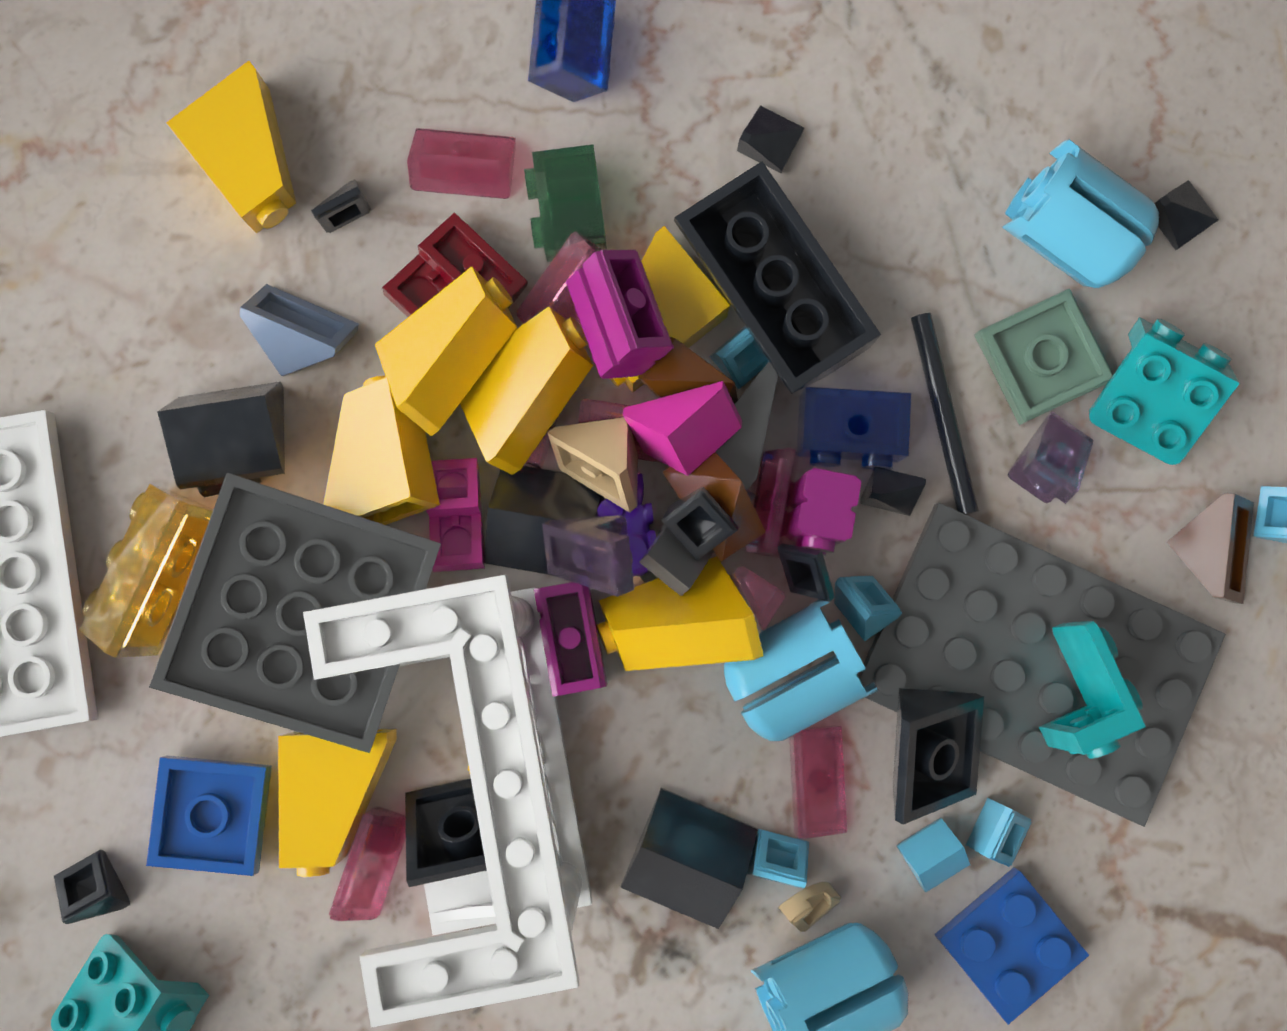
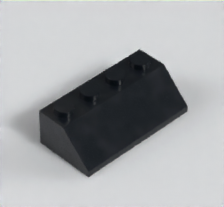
(778, 278)

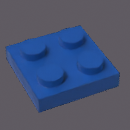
(209, 815)
(1011, 945)

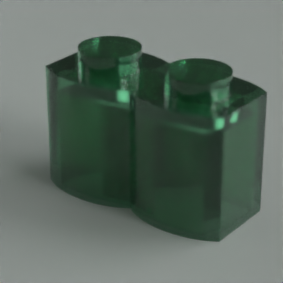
(567, 198)

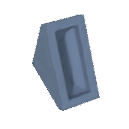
(294, 330)

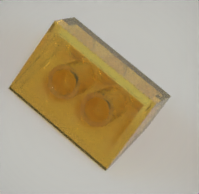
(146, 574)

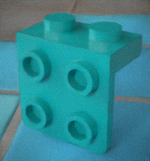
(1164, 391)
(1110, 700)
(123, 995)

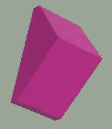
(685, 426)

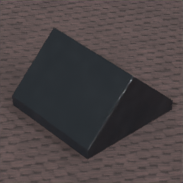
(225, 433)
(522, 505)
(935, 750)
(442, 833)
(691, 859)

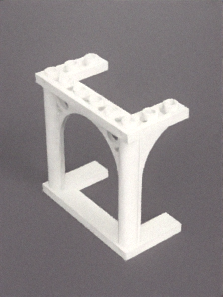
(519, 791)

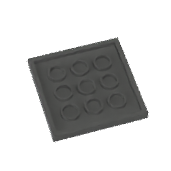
(242, 619)

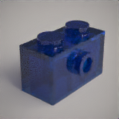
(572, 47)
(853, 427)

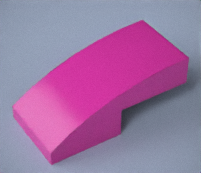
(458, 518)

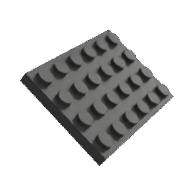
(982, 624)

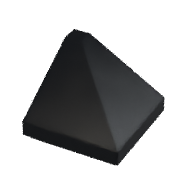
(769, 139)
(341, 207)
(1183, 214)
(892, 491)
(699, 522)
(806, 572)
(89, 889)

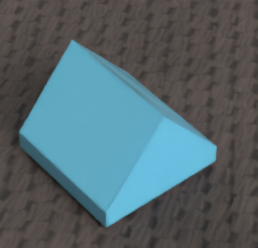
(740, 358)
(1272, 514)
(865, 604)
(998, 832)
(934, 854)
(780, 859)

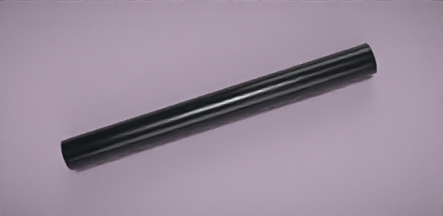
(944, 413)

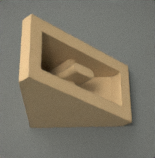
(600, 457)

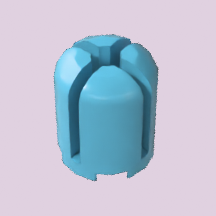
(1083, 218)
(809, 695)
(834, 984)

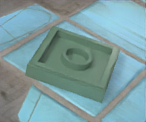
(1044, 356)

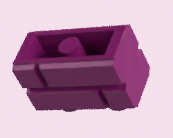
(619, 313)
(822, 509)
(570, 638)

